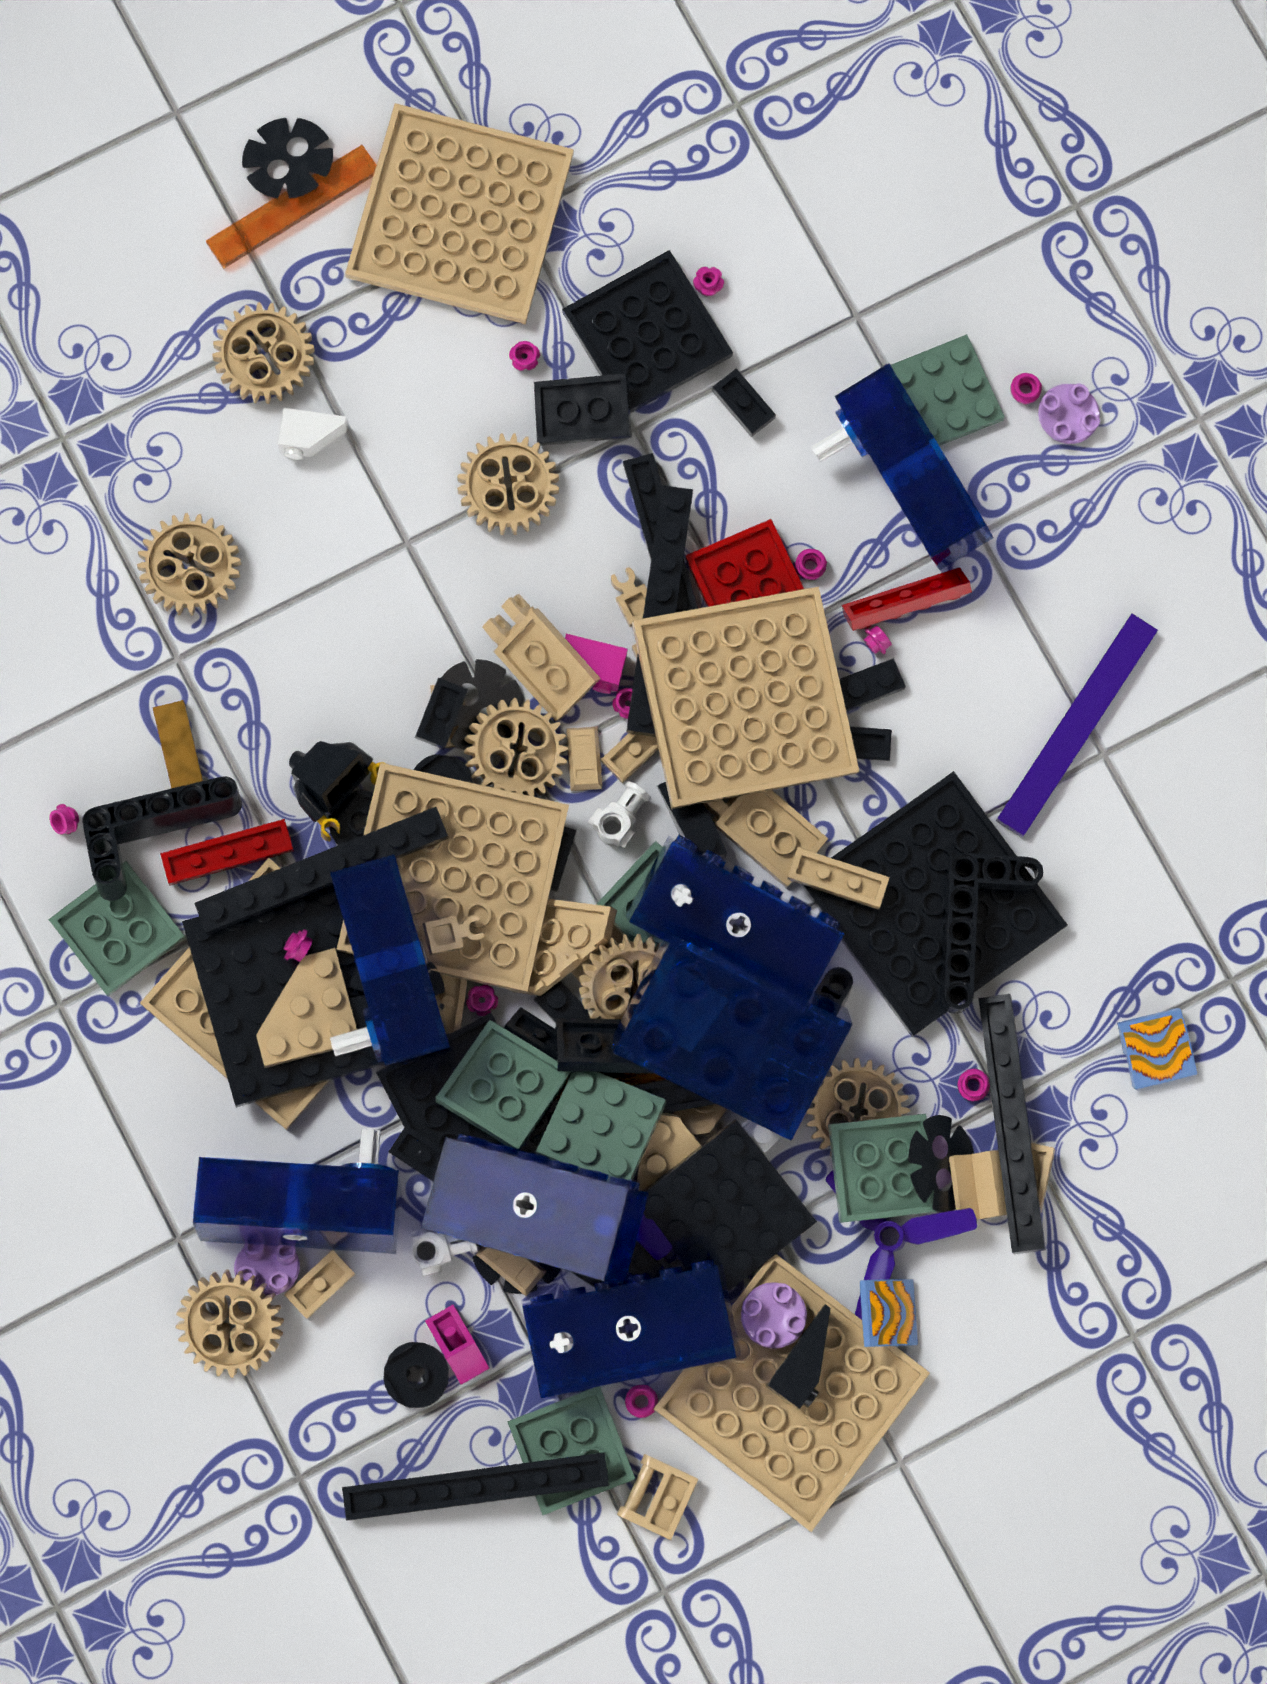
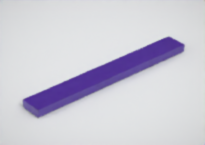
(1076, 725)

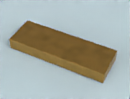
(177, 744)

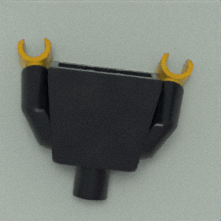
(328, 777)

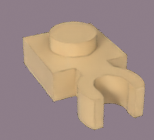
(632, 598)
(446, 934)

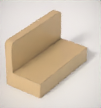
(978, 1183)

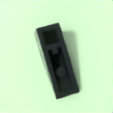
(695, 824)
(801, 1369)

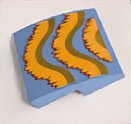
(1157, 1048)
(888, 1312)

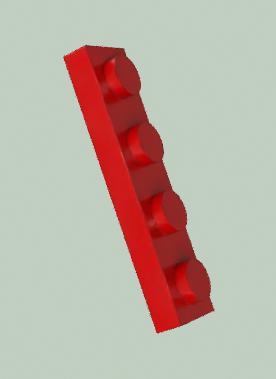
(906, 599)
(226, 852)

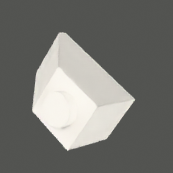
(308, 432)

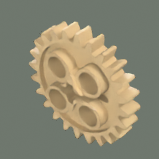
(287, 338)
(480, 487)
(175, 588)
(488, 742)
(602, 982)
(828, 1102)
(200, 1323)

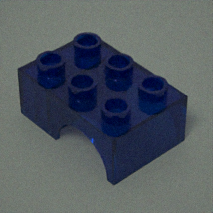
(732, 1032)

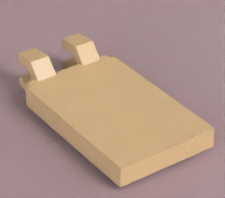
(540, 657)
(766, 830)

